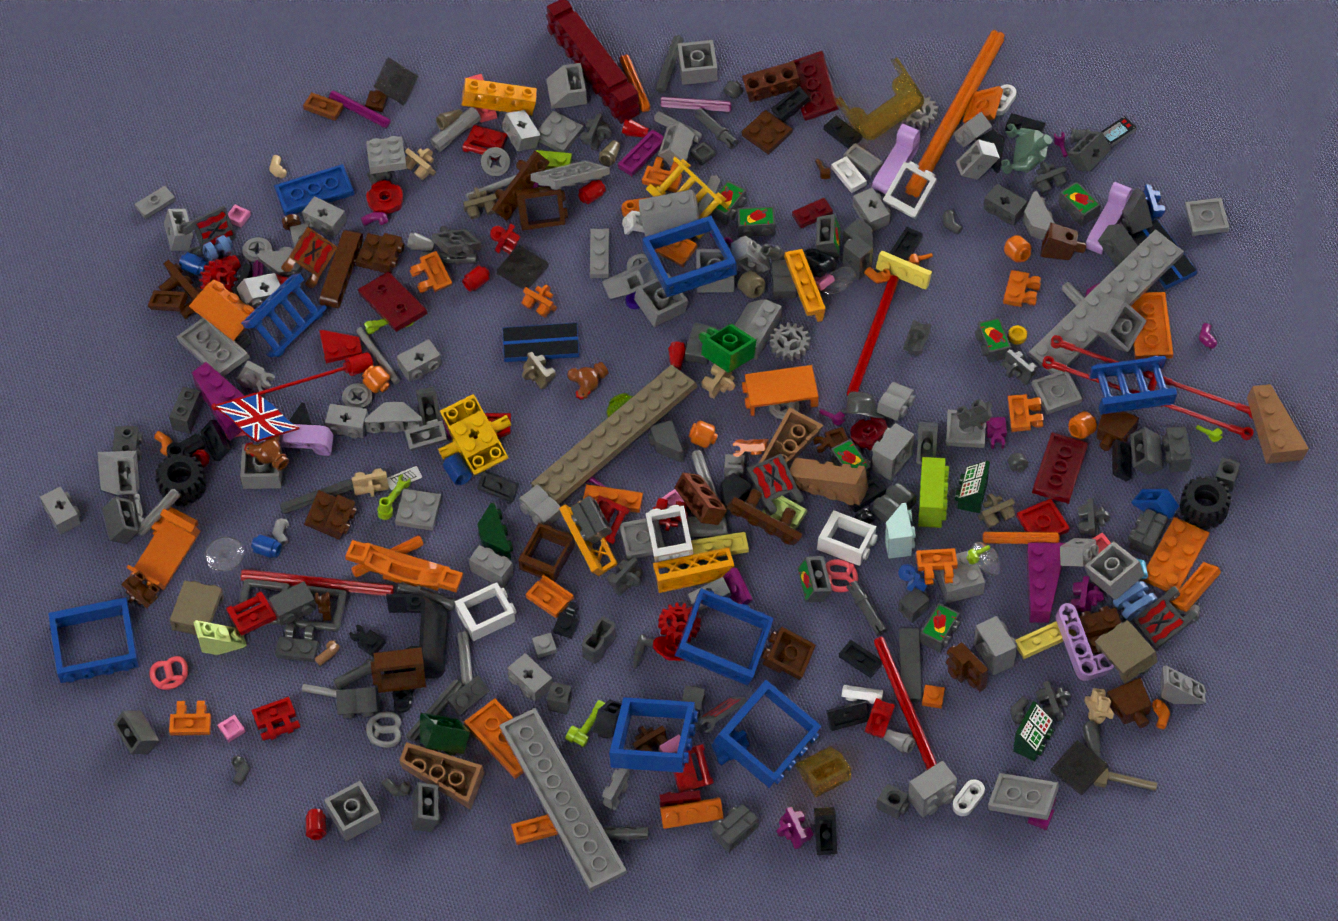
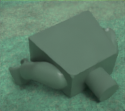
(1029, 149)

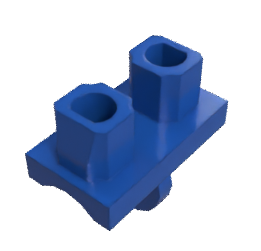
(1153, 197)
(913, 576)
(721, 755)

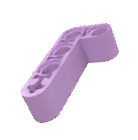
(904, 150)
(1110, 215)
(308, 437)
(1080, 641)

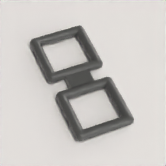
(341, 594)

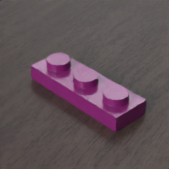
(641, 153)

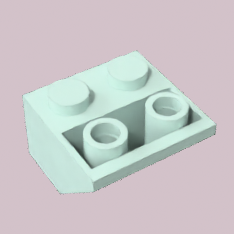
(899, 533)

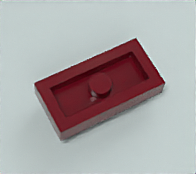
(808, 214)
(672, 798)

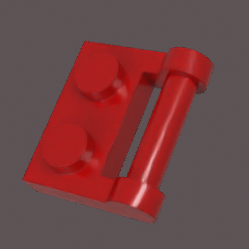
(484, 137)
(608, 508)
(252, 618)
(688, 779)

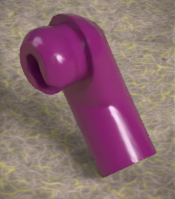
(1206, 338)

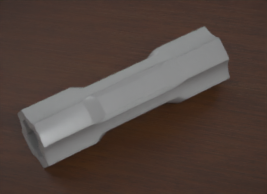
(465, 121)

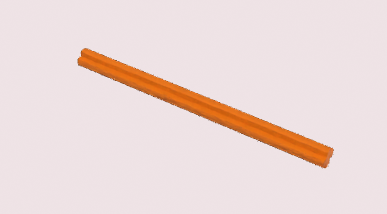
(956, 111)

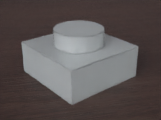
(544, 645)

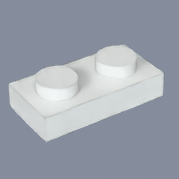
(848, 174)
(854, 693)

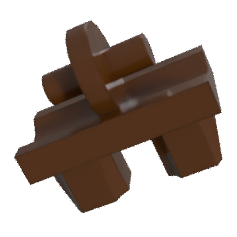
(138, 591)
(649, 738)

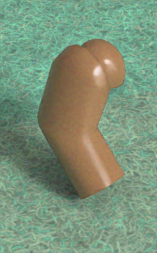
(332, 649)

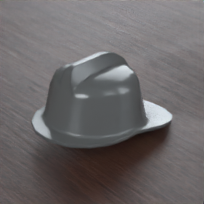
(862, 404)

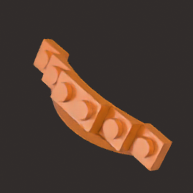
(403, 567)

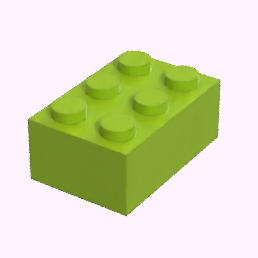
(933, 492)

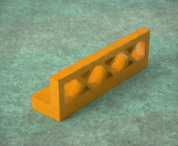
(805, 284)
(586, 547)
(695, 573)

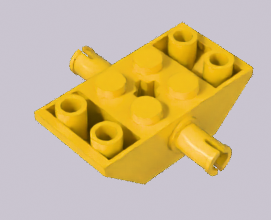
(468, 420)

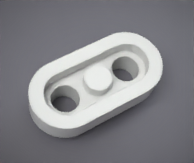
(1006, 102)
(968, 799)

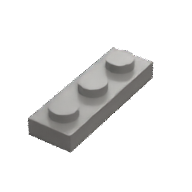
(599, 253)

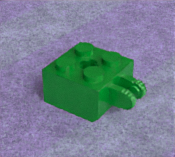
(727, 347)

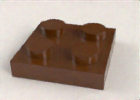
(766, 132)

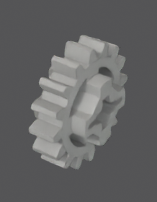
(921, 117)
(789, 341)

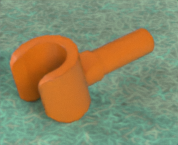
(914, 258)

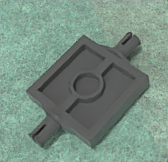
(456, 241)

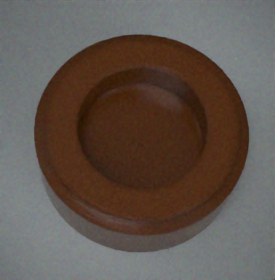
(290, 220)

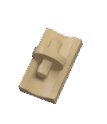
(424, 168)
(722, 381)
(370, 483)
(1098, 706)

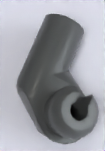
(948, 221)
(1017, 710)
(241, 768)
(396, 790)

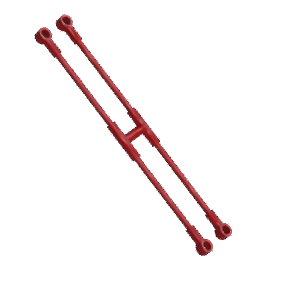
(1151, 387)

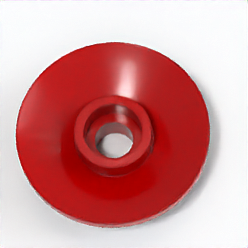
(666, 648)

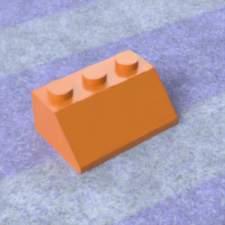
(222, 309)

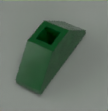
(493, 533)

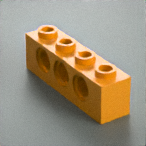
(498, 96)

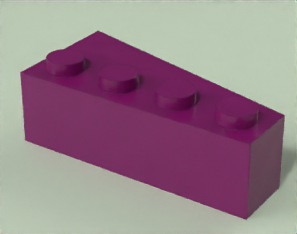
(216, 390)
(1042, 579)

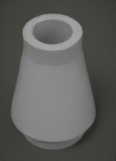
(419, 242)
(900, 741)

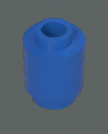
(192, 263)
(266, 546)

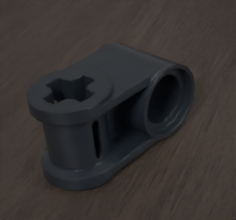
(820, 262)
(402, 700)

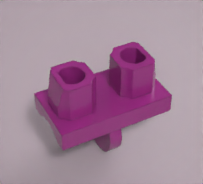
(1089, 595)
(791, 828)

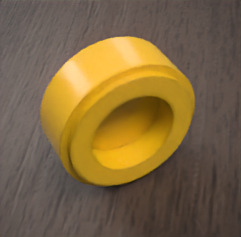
(1017, 334)

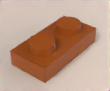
(323, 106)

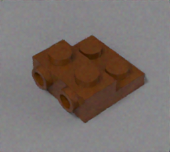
(380, 252)
(330, 514)
(1098, 624)
(788, 653)
(965, 665)

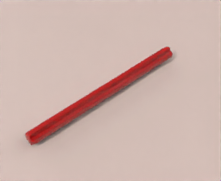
(873, 334)
(347, 585)
(905, 702)

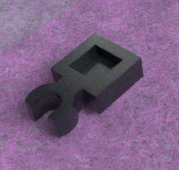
(368, 642)

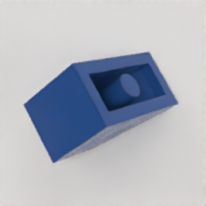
(1156, 500)

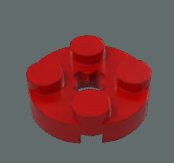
(388, 206)

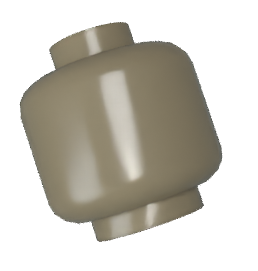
(751, 284)

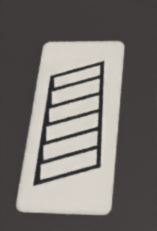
(413, 472)

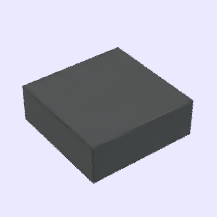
(703, 153)

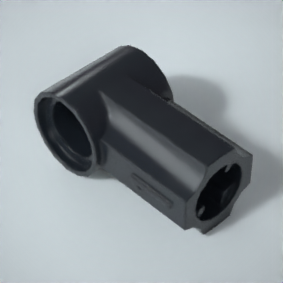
(187, 446)

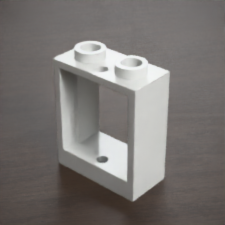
(902, 207)
(842, 550)
(674, 551)
(492, 624)

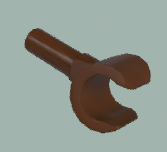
(824, 172)

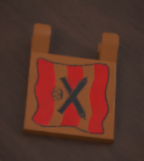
(312, 254)

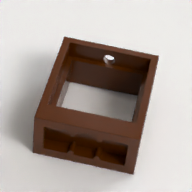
(540, 192)
(537, 567)
(398, 660)

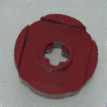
(868, 432)

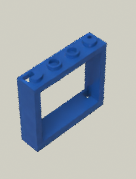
(696, 277)
(87, 614)
(716, 663)
(647, 759)
(747, 759)

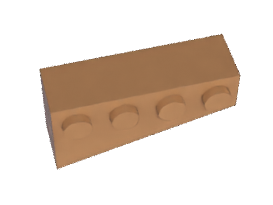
(1274, 427)
(792, 436)
(830, 481)
(453, 775)

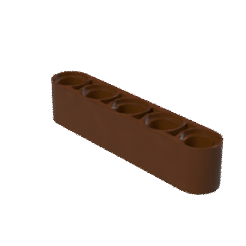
(341, 269)

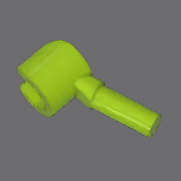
(1214, 435)
(973, 556)

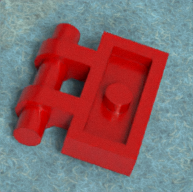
(275, 713)

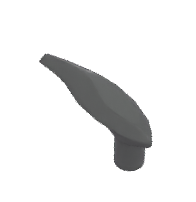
(642, 641)

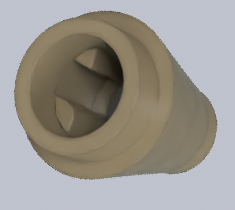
(447, 118)
(609, 153)

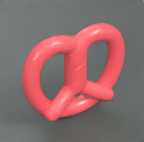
(841, 575)
(179, 679)

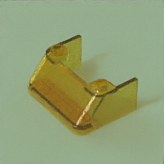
(905, 102)

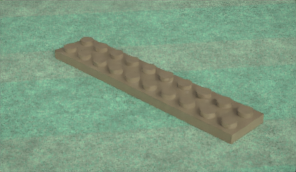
(615, 434)

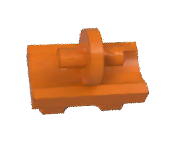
(541, 298)

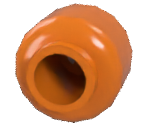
(1017, 249)
(376, 379)
(1082, 425)
(702, 434)

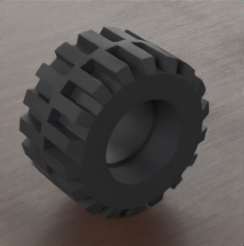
(181, 466)
(1205, 489)

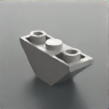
(1037, 216)
(274, 260)
(629, 280)
(392, 418)
(1180, 688)

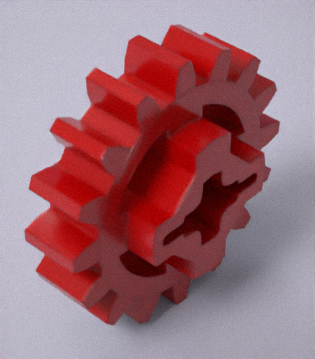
(222, 275)
(677, 619)

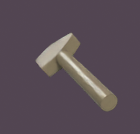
(1105, 776)

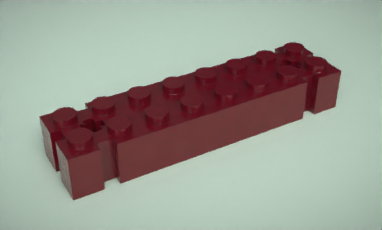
(595, 61)

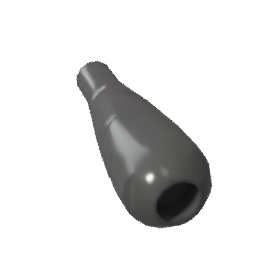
(1092, 736)

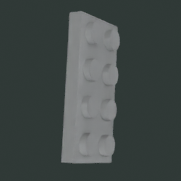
(570, 174)
(213, 347)

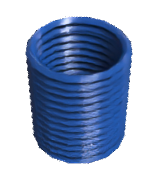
(457, 469)

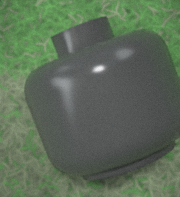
(733, 89)
(1018, 462)

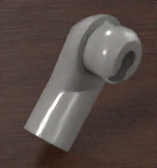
(278, 530)

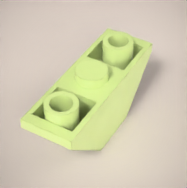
(218, 638)

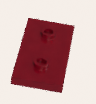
(816, 84)
(392, 301)
(1060, 468)

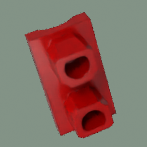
(506, 240)
(663, 504)
(879, 718)

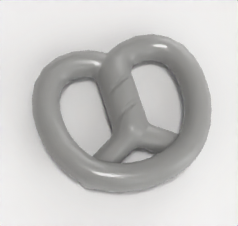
(384, 729)

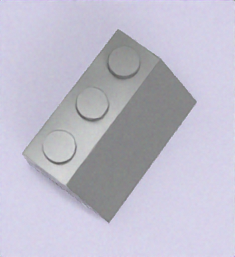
(668, 211)
(759, 322)

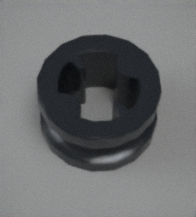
(865, 515)

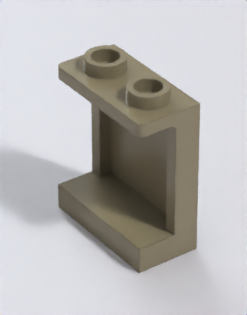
(195, 603)
(1126, 650)

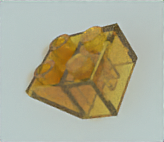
(824, 771)

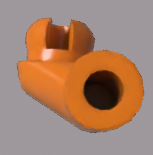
(878, 277)
(164, 440)
(1162, 712)

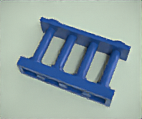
(267, 308)
(1127, 400)

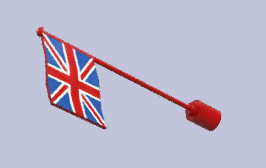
(262, 419)

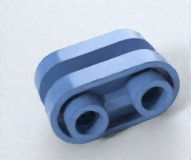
(222, 248)
(1134, 593)

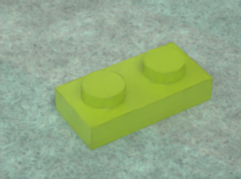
(556, 158)

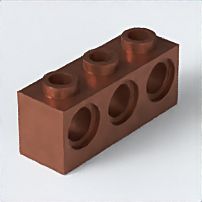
(771, 81)
(700, 498)

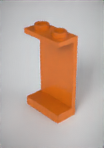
(780, 387)
(166, 550)

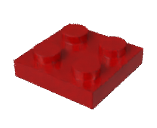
(1043, 518)

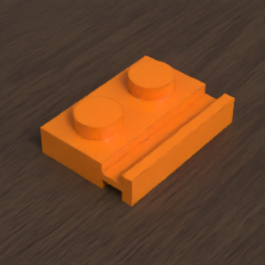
(678, 252)
(549, 596)

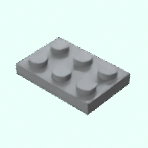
(386, 154)
(1023, 796)

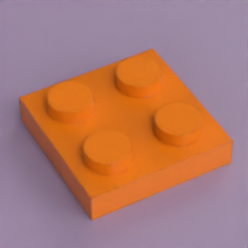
(985, 102)

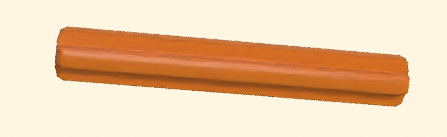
(633, 78)
(1020, 537)
(404, 548)

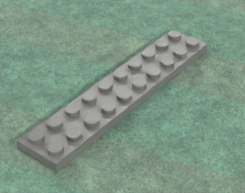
(1124, 283)
(563, 799)

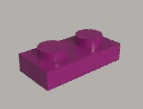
(737, 587)

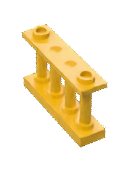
(684, 165)

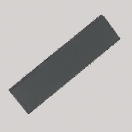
(910, 662)

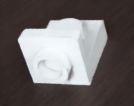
(632, 222)

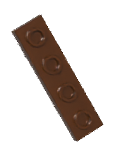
(507, 199)
(185, 282)
(758, 518)

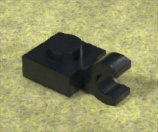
(567, 623)

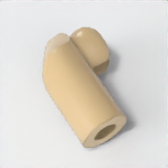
(275, 167)

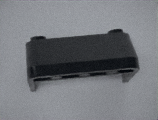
(432, 631)

